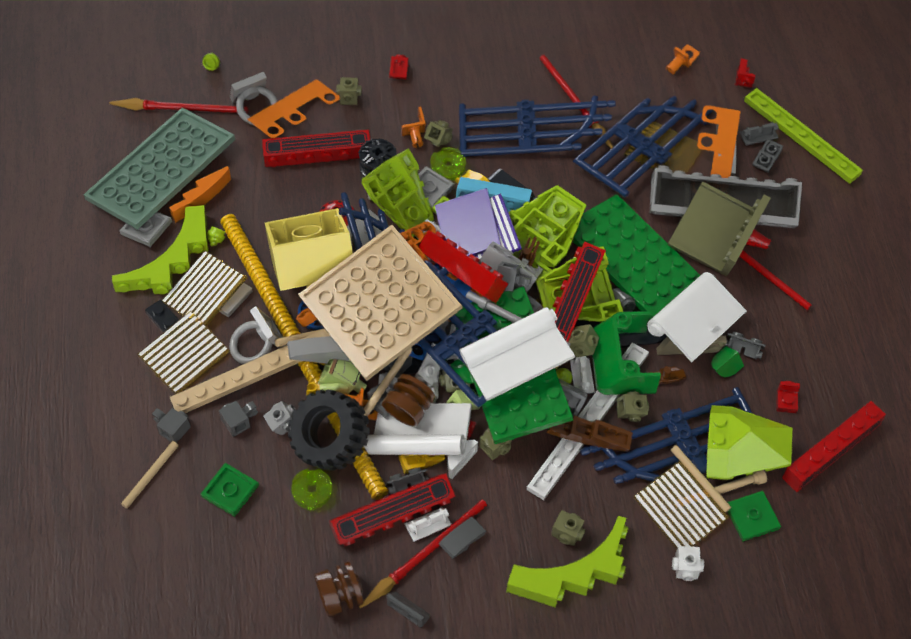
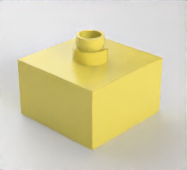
(307, 247)

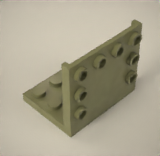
(716, 228)

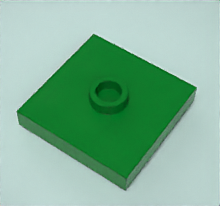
(229, 489)
(753, 516)

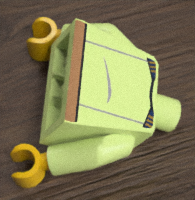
(338, 376)

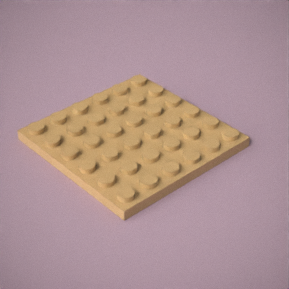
(380, 302)

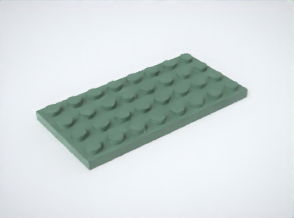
(159, 168)

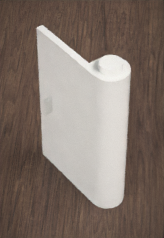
(697, 316)
(516, 353)
(438, 433)

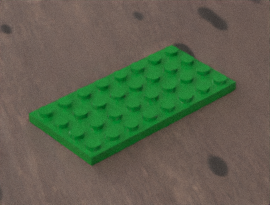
(636, 255)
(531, 405)

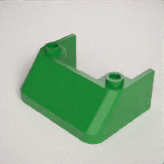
(612, 373)

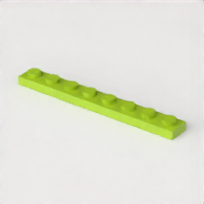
(803, 136)

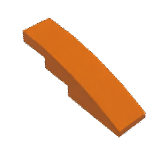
(205, 190)

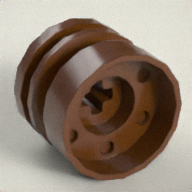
(408, 400)
(339, 588)

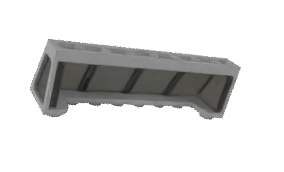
(674, 191)

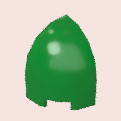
(727, 362)

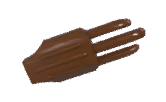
(527, 253)
(670, 374)

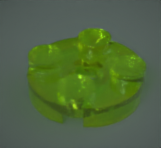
(452, 155)
(314, 499)

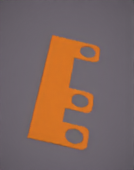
(289, 106)
(724, 141)

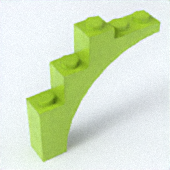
(176, 259)
(550, 584)

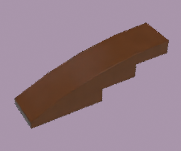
(593, 433)

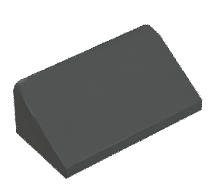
(407, 609)

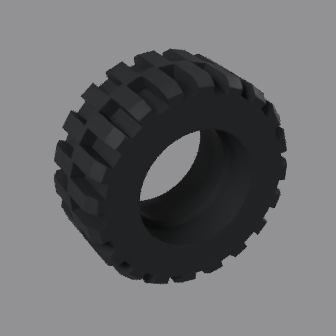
(307, 421)

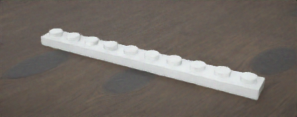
(566, 449)

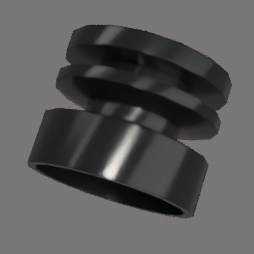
(373, 154)

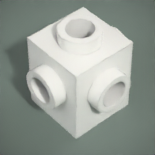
(687, 563)

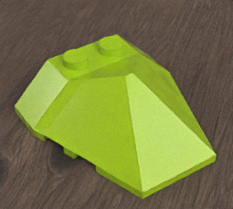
(398, 191)
(552, 220)
(600, 301)
(745, 443)

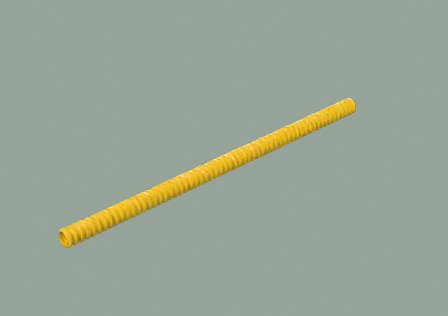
(287, 327)

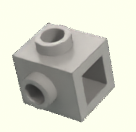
(279, 417)

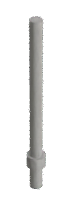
(485, 303)

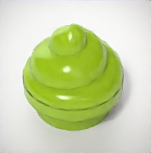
(211, 61)
(215, 236)
(564, 374)

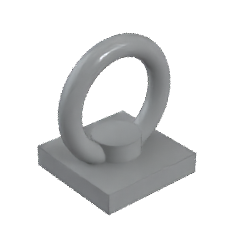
(249, 89)
(265, 328)

